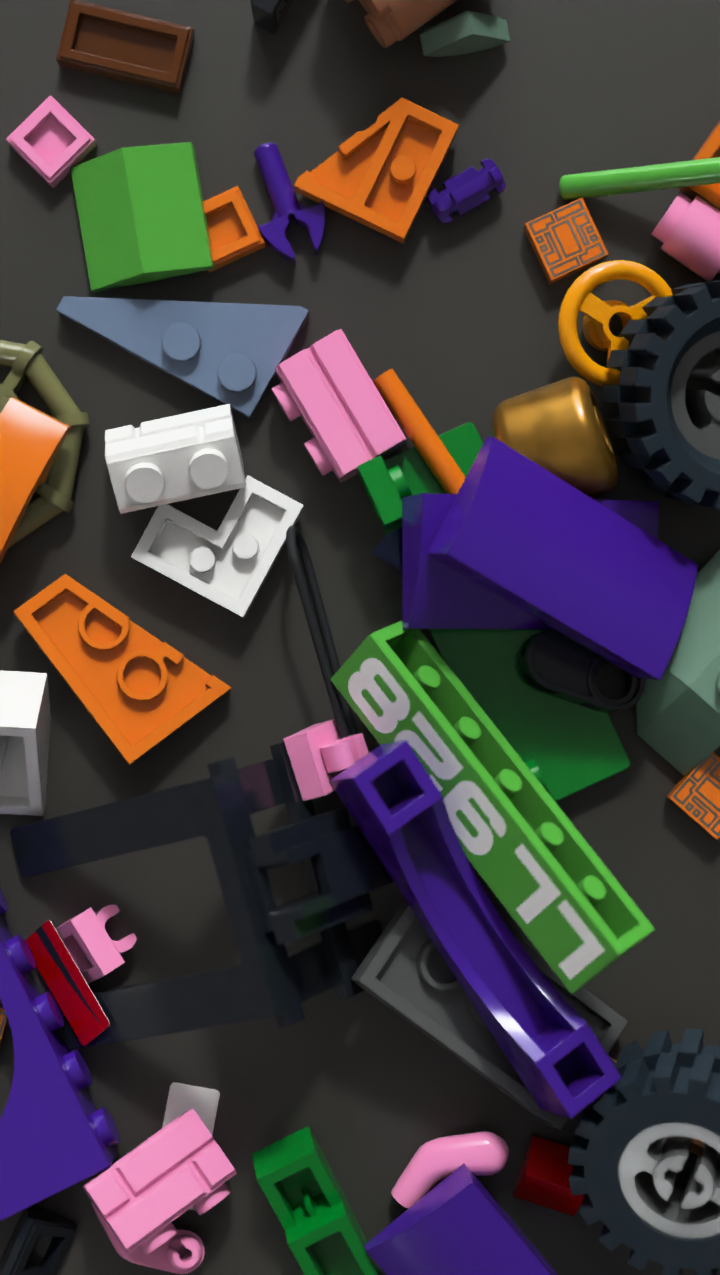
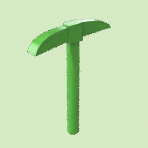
(640, 179)

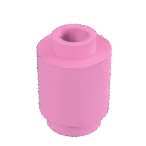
(692, 235)

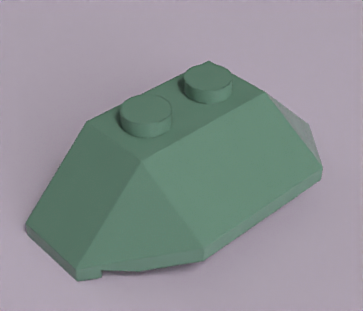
(683, 709)

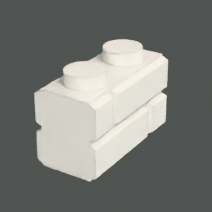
(174, 459)

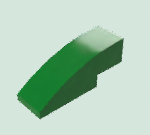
(312, 1207)

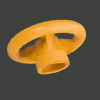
(598, 315)

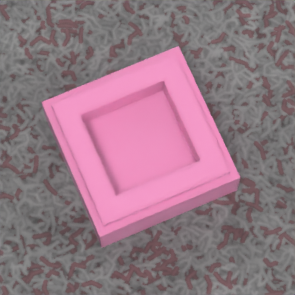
(51, 141)

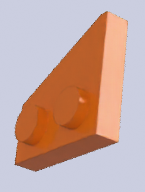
(384, 170)

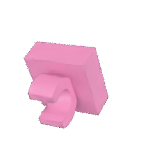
(320, 755)
(91, 945)

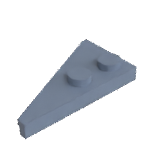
(210, 346)

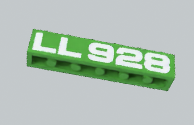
(496, 806)

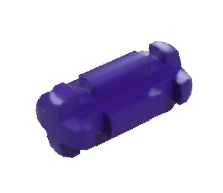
(466, 191)

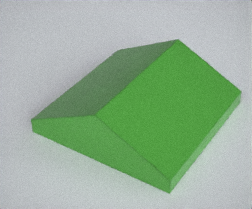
(142, 215)

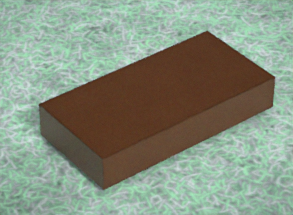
(125, 46)

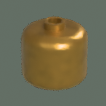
(562, 433)

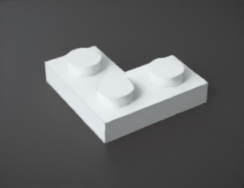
(227, 562)

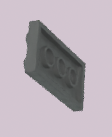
(417, 984)

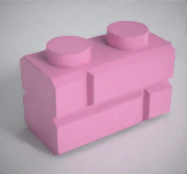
(338, 406)
(160, 1182)

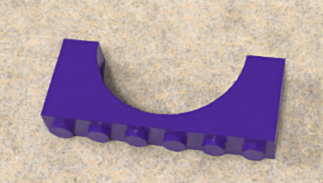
(50, 1122)

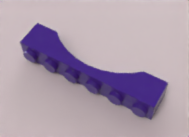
(525, 1013)

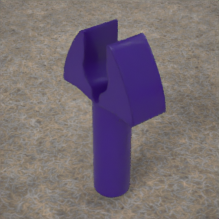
(286, 205)

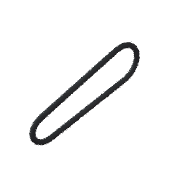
(341, 709)

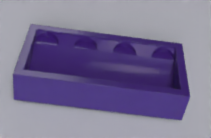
(567, 561)
(445, 599)
(456, 1233)

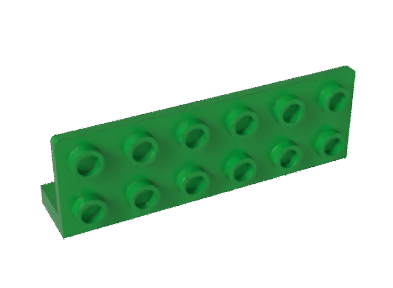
(555, 738)

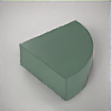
(464, 35)

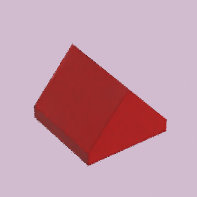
(546, 1176)

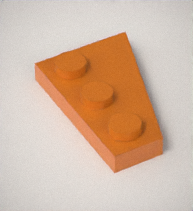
(116, 669)

